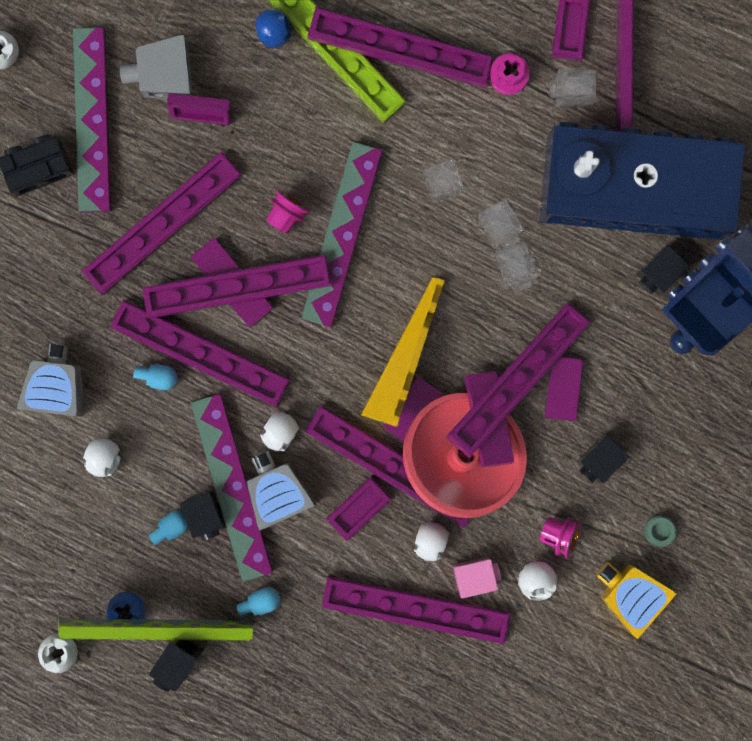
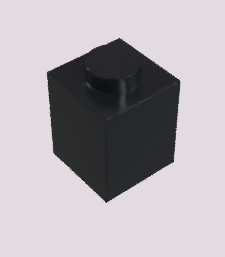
(662, 271)
(601, 460)
(203, 516)

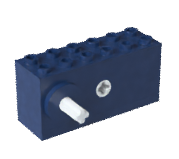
(642, 181)

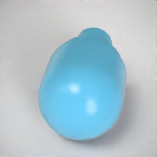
(157, 376)
(170, 527)
(260, 602)

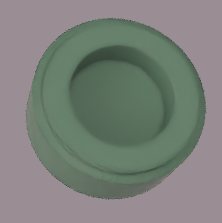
(659, 530)

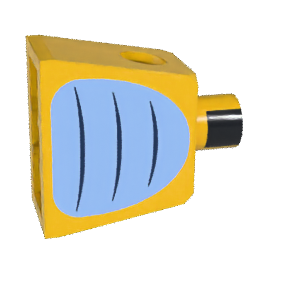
(633, 597)

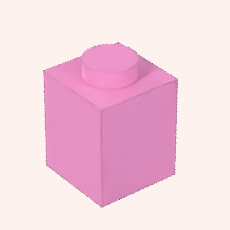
(476, 577)

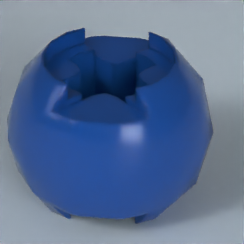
(273, 28)
(123, 599)

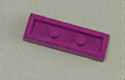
(215, 260)
(497, 447)

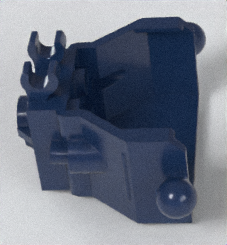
(716, 299)

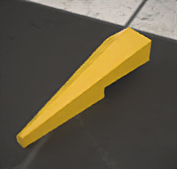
(393, 386)

